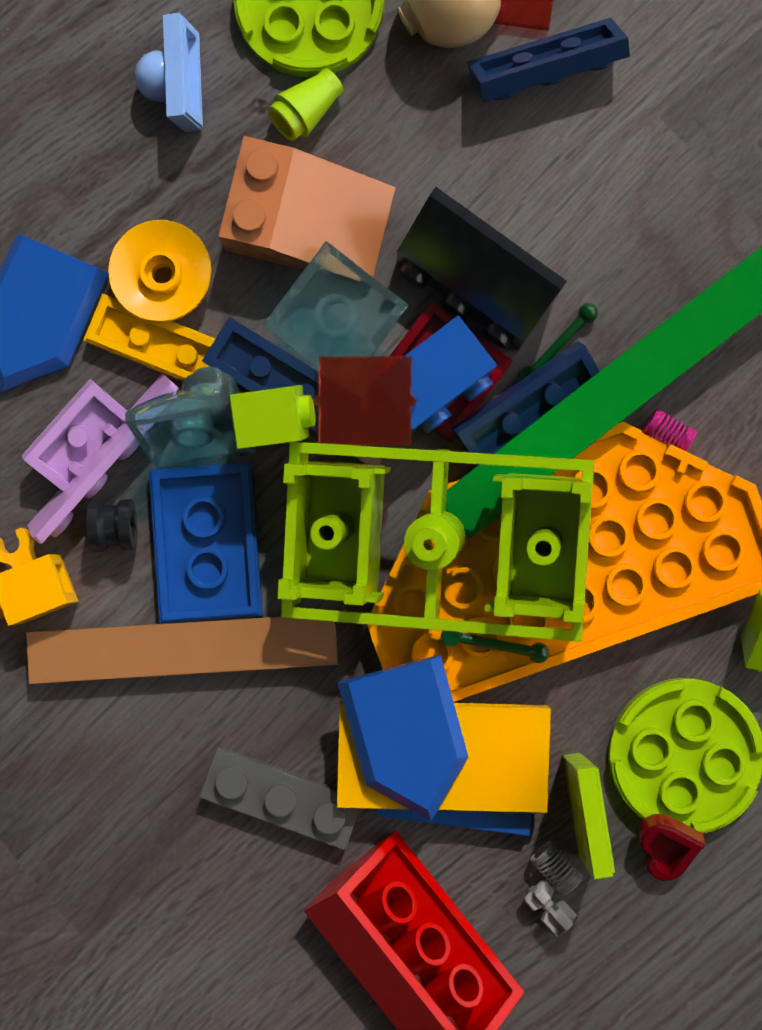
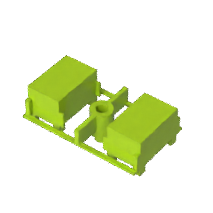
(337, 532)

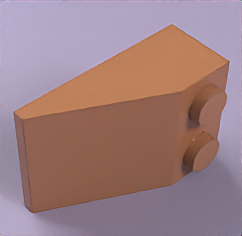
(293, 202)

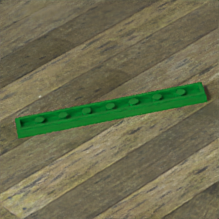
(618, 388)

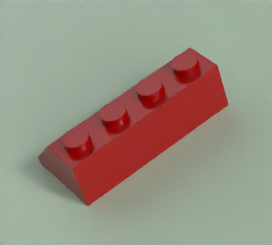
(412, 944)

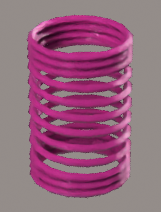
(656, 419)

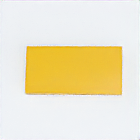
(503, 768)

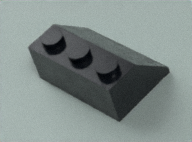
(477, 271)

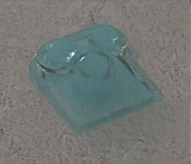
(335, 309)
(189, 423)

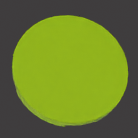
(309, 34)
(687, 753)

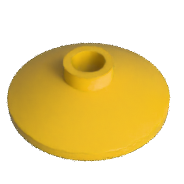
(145, 251)

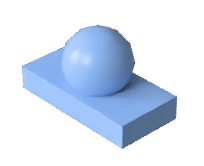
(175, 73)

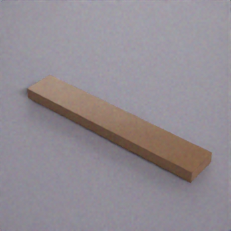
(179, 648)

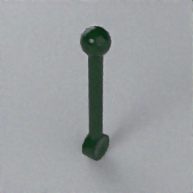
(587, 313)
(537, 652)

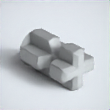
(557, 915)

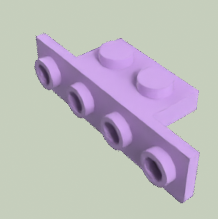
(80, 449)

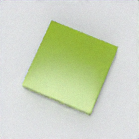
(589, 815)

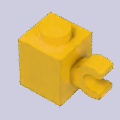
(33, 584)

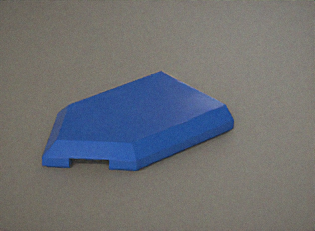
(43, 310)
(406, 733)

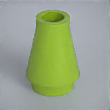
(303, 105)

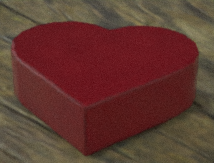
(668, 846)

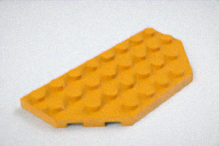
(662, 549)

